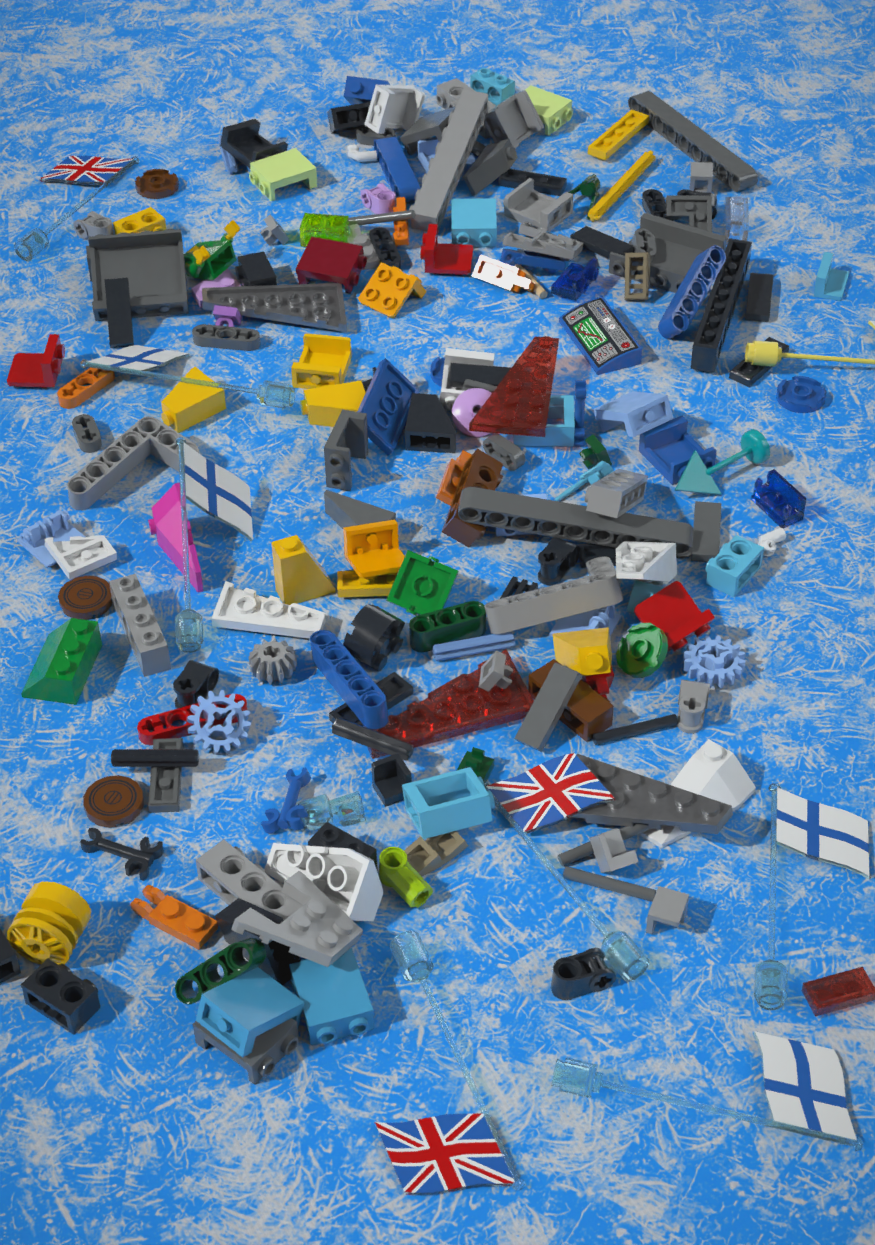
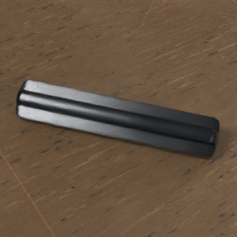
(372, 738)
(155, 758)

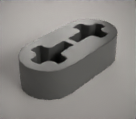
(367, 136)
(643, 242)
(83, 434)
(504, 451)

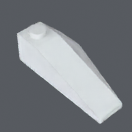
(646, 562)
(710, 773)
(338, 872)

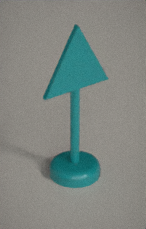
(698, 478)

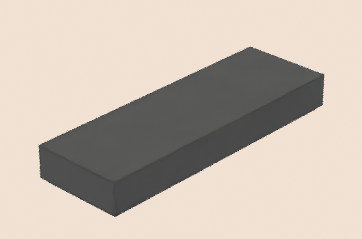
(706, 531)
(548, 707)
(165, 781)

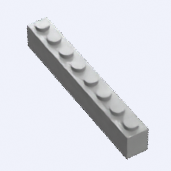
(449, 159)

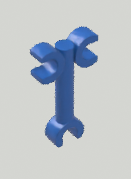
(580, 396)
(290, 814)

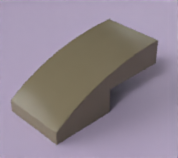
(434, 851)

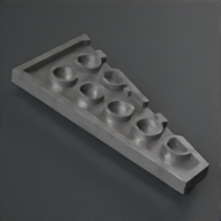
(297, 304)
(652, 802)

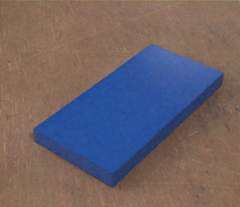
(387, 406)

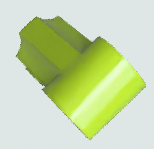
(402, 877)

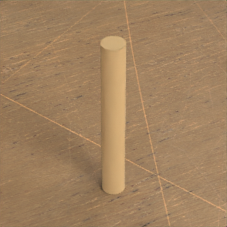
(538, 289)

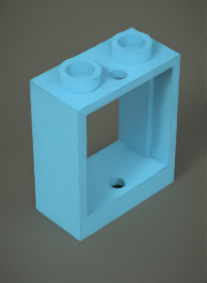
(556, 434)
(448, 802)

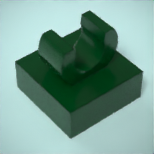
(594, 453)
(479, 763)

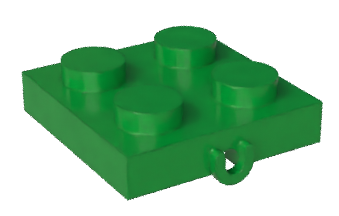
(422, 584)

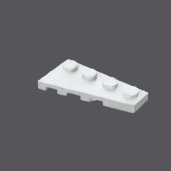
(269, 615)

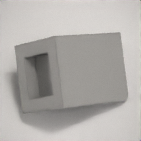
(701, 176)
(611, 851)
(667, 907)

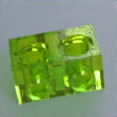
(324, 226)

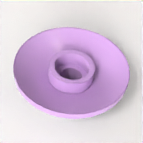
(463, 409)

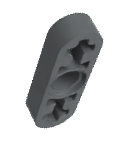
(212, 336)

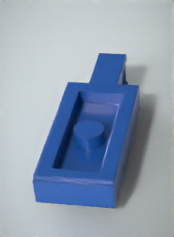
(531, 259)

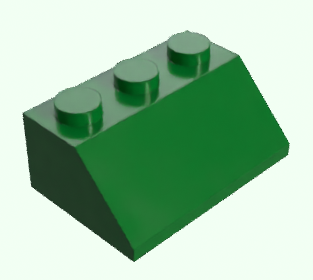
(65, 662)

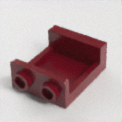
(331, 262)

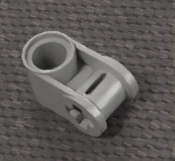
(93, 225)
(692, 705)

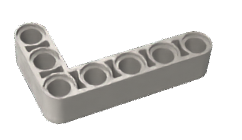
(121, 457)
(557, 601)

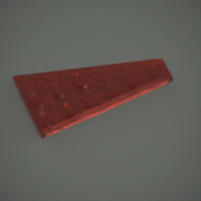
(524, 394)
(459, 709)

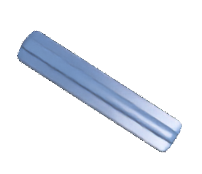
(229, 160)
(473, 646)

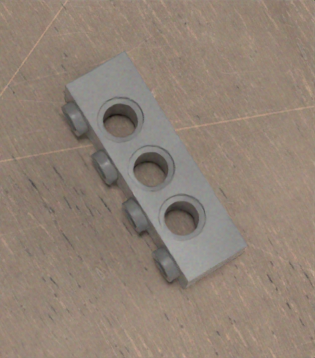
(447, 95)
(616, 493)
(140, 625)
(234, 876)

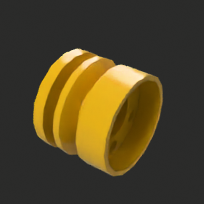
(49, 923)

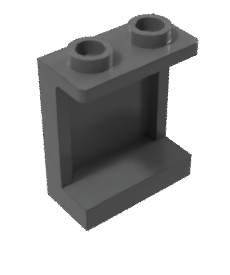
(425, 128)
(346, 440)
(266, 1052)

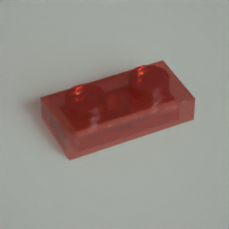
(839, 991)

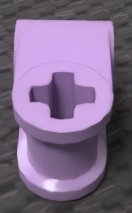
(379, 199)

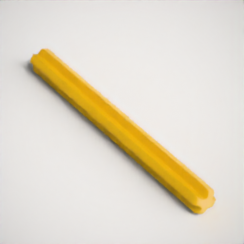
(621, 186)

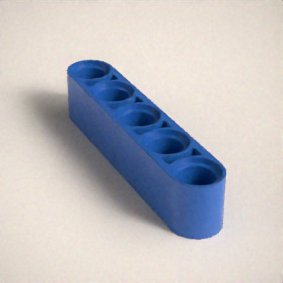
(396, 168)
(692, 292)
(349, 679)

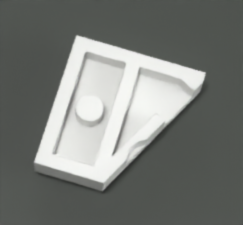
(81, 554)

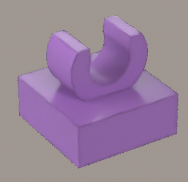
(227, 315)

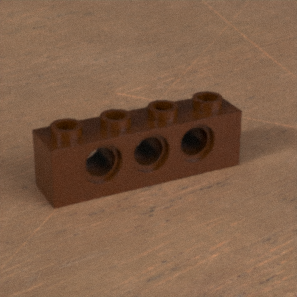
(479, 472)

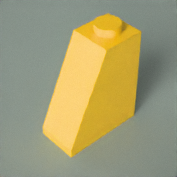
(191, 403)
(325, 403)
(298, 572)
(584, 650)

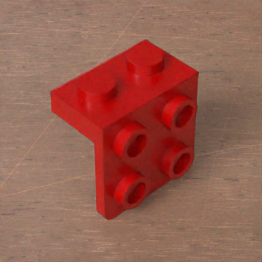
(445, 257)
(38, 368)
(675, 614)

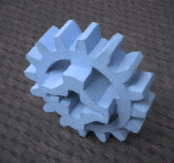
(714, 661)
(227, 731)

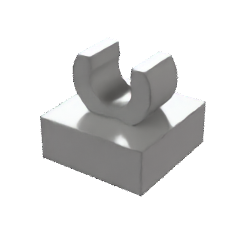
(273, 231)
(495, 672)

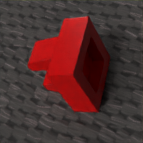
(600, 682)

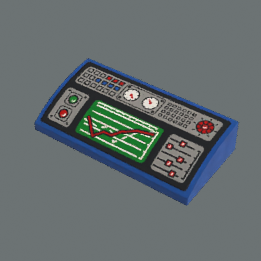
(601, 336)

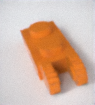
(175, 917)

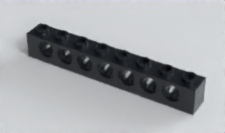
(721, 306)

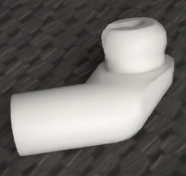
(770, 539)

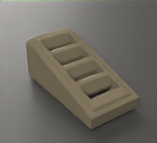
(637, 257)

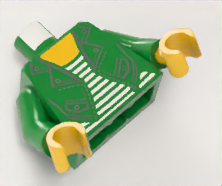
(212, 258)

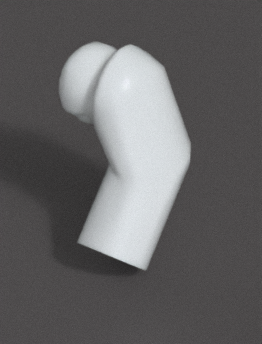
(364, 156)

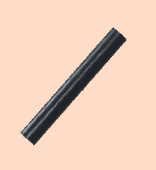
(634, 729)

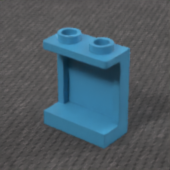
(333, 998)
(246, 1009)

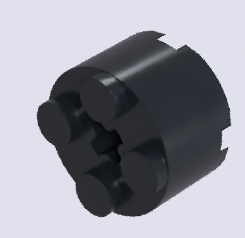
(374, 636)

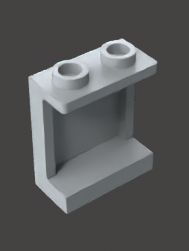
(513, 119)
(537, 208)

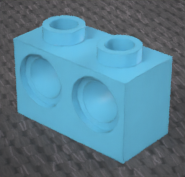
(495, 85)
(734, 565)

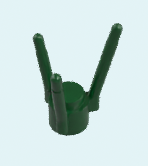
(589, 188)

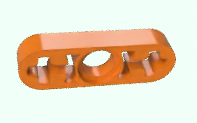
(74, 394)

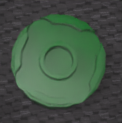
(642, 650)

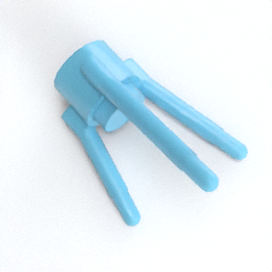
(592, 475)

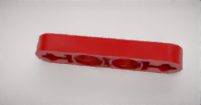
(157, 721)

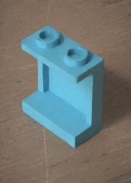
(474, 222)

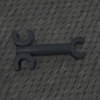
(137, 859)

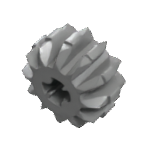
(272, 661)

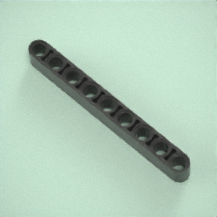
(694, 141)
(569, 520)

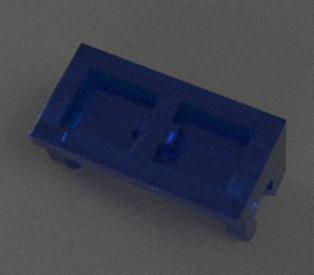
(779, 499)

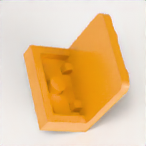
(390, 289)
(373, 548)

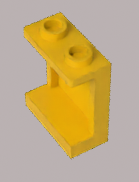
(322, 361)

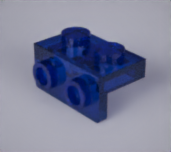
(575, 280)

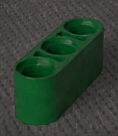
(447, 625)
(233, 965)

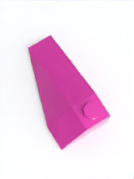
(168, 530)

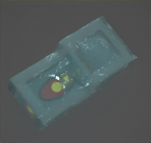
(338, 811)

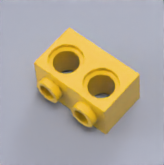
(141, 221)

